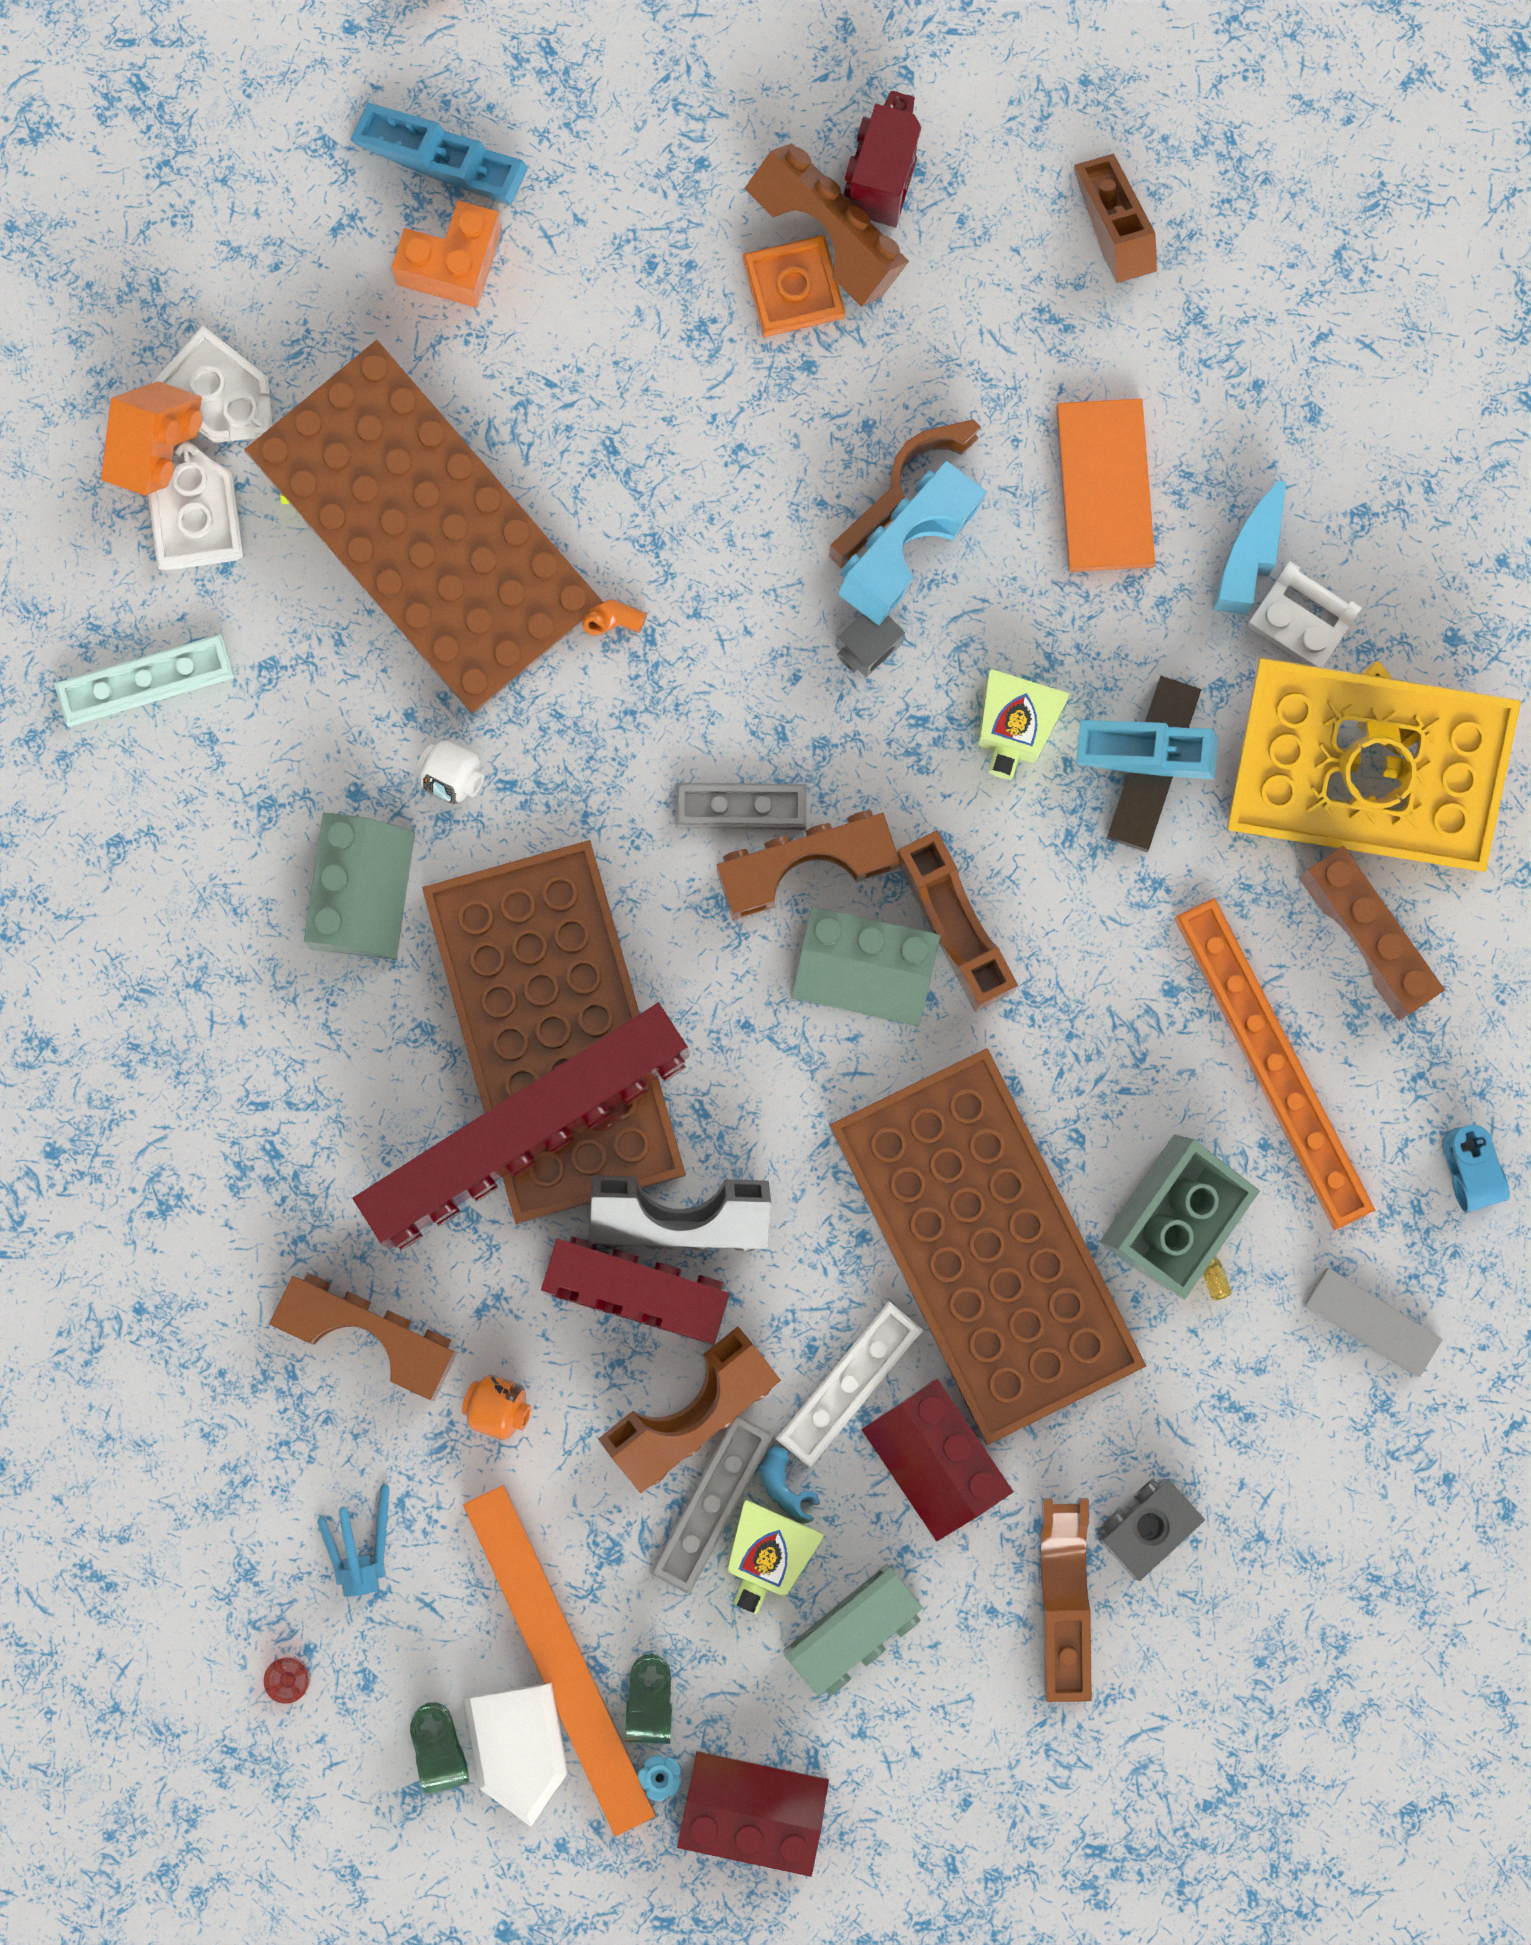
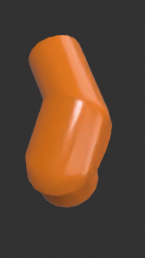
(612, 614)

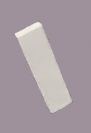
(849, 1384)

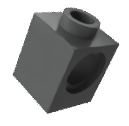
(867, 645)

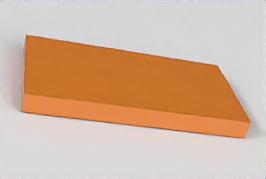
(1105, 485)

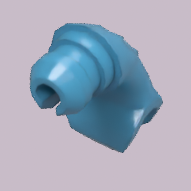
(774, 1477)

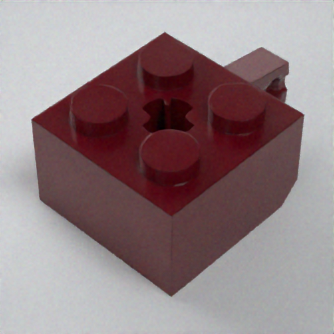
(884, 159)

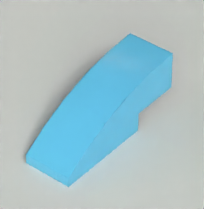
(1251, 554)
(1148, 748)

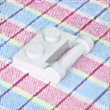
(1296, 628)

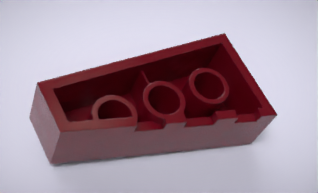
(636, 1291)

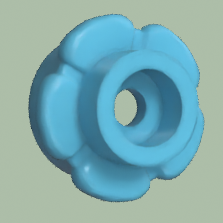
(658, 1765)

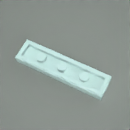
(144, 680)

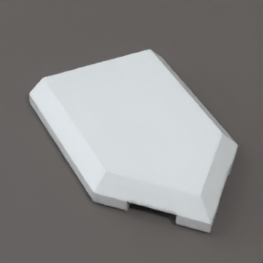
(231, 388)
(196, 514)
(517, 1747)

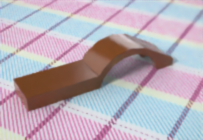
(952, 437)
(1066, 1601)

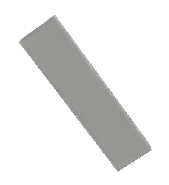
(711, 1504)

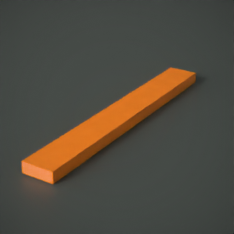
(1274, 1064)
(559, 1660)

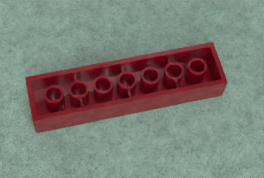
(523, 1127)

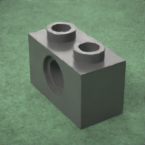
(1176, 1521)

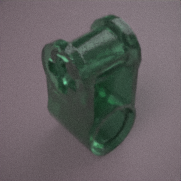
(649, 1707)
(438, 1757)

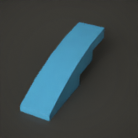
(438, 153)

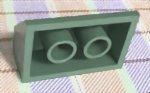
(359, 886)
(865, 966)
(1179, 1215)
(854, 1631)

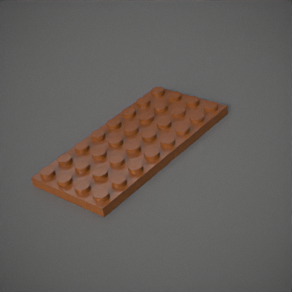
(423, 526)
(532, 987)
(987, 1246)

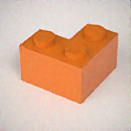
(454, 265)
(143, 432)

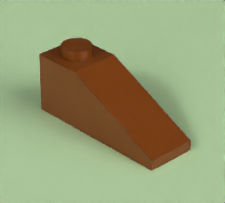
(1117, 218)

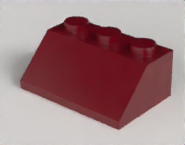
(937, 1460)
(753, 1813)

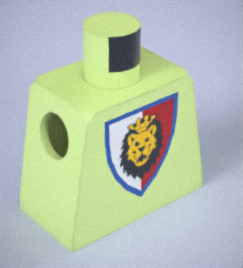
(1017, 720)
(768, 1554)

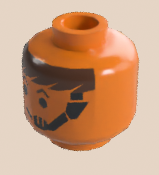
(496, 1407)

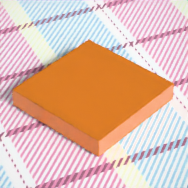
(793, 286)

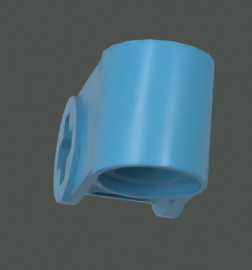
(1476, 1172)

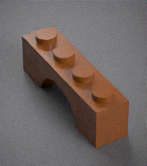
(863, 256)
(859, 847)
(949, 913)
(1393, 960)
(415, 1360)
(652, 1446)

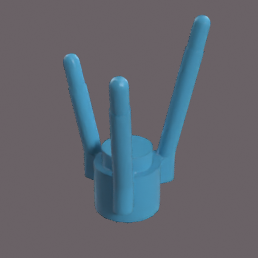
(357, 1572)

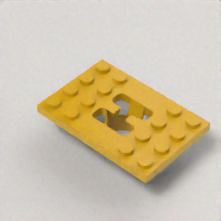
(1449, 782)

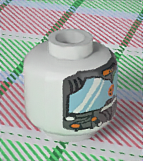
(450, 771)

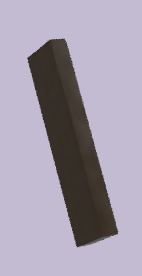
(1146, 793)

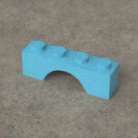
(939, 509)

